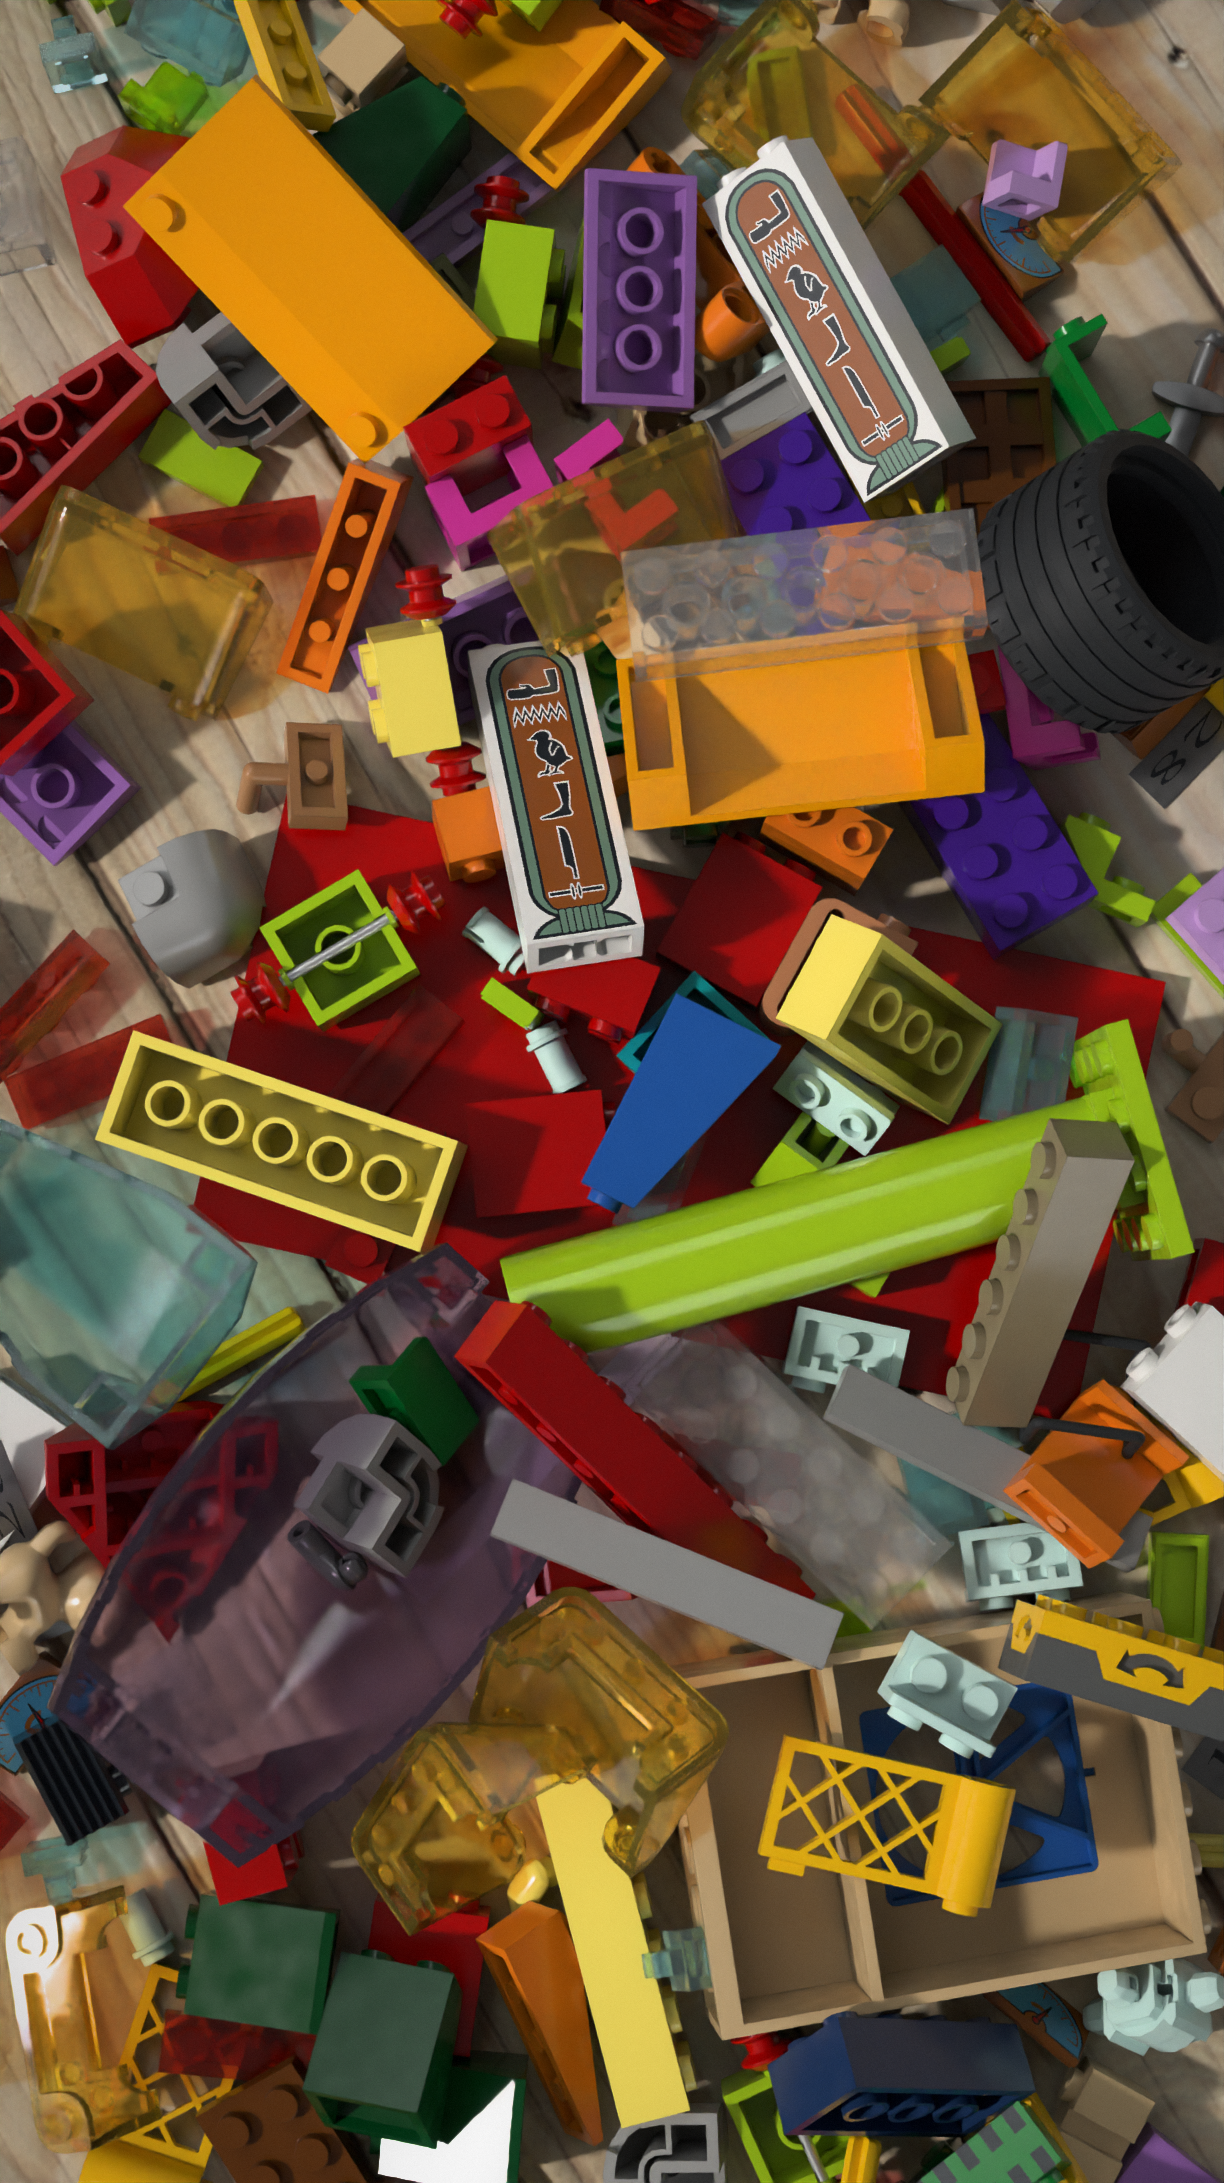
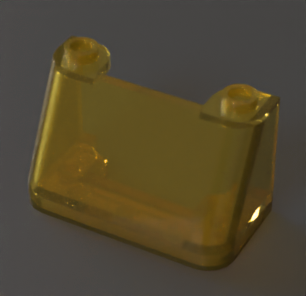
(784, 81)
(1038, 88)
(569, 539)
(142, 602)
(643, 1721)
(441, 1818)
(71, 2094)

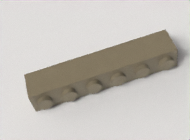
(1039, 1272)

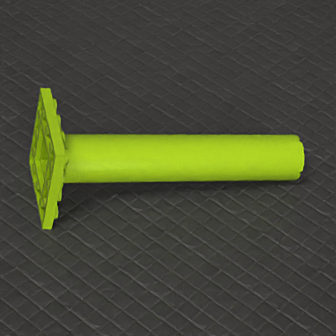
(848, 1219)

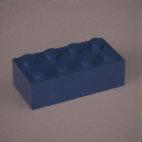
(899, 2076)

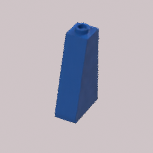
(677, 1094)

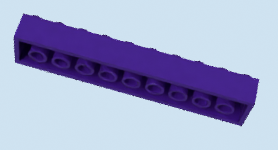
(990, 846)

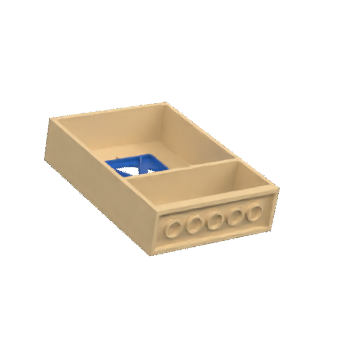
(794, 1949)

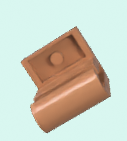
(819, 914)

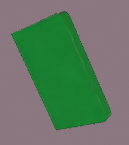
(418, 1396)

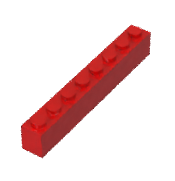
(610, 1445)

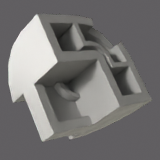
(226, 386)
(196, 905)
(374, 1491)
(672, 2149)

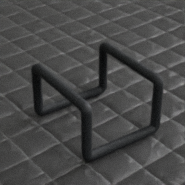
(1131, 1439)

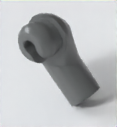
(325, 1559)

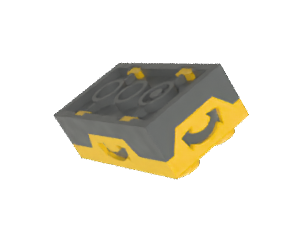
(1115, 1666)

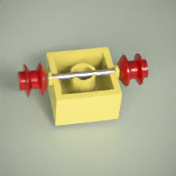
(414, 684)

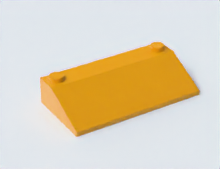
(541, 93)
(310, 270)
(801, 736)

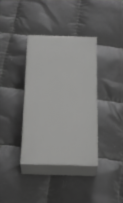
(754, 409)

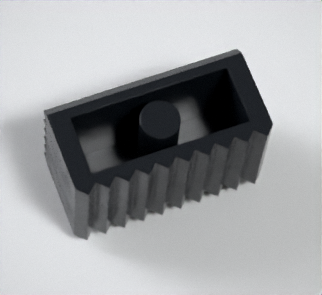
(72, 1779)

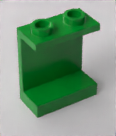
(1075, 392)

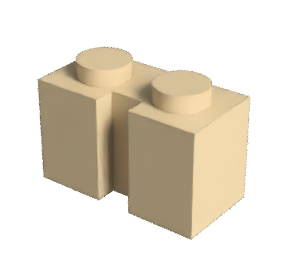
(362, 64)
(1100, 2117)

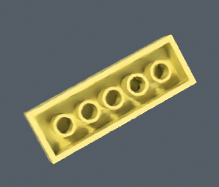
(281, 1142)
(610, 1932)

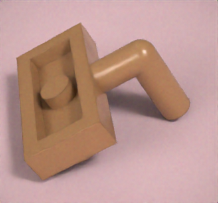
(311, 776)
(1201, 1097)

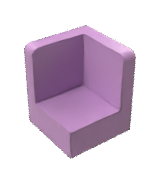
(1024, 179)

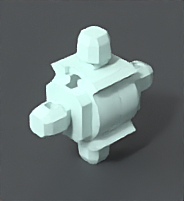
(1155, 2005)

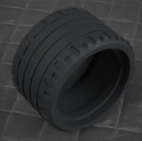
(1109, 581)

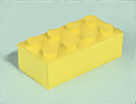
(889, 1019)

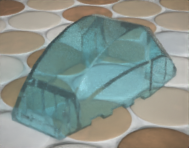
(108, 1285)

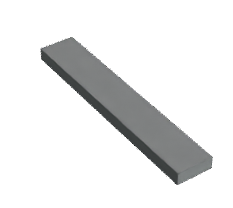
(947, 1448)
(667, 1574)

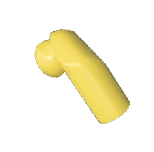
(531, 1882)

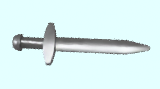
(1193, 397)

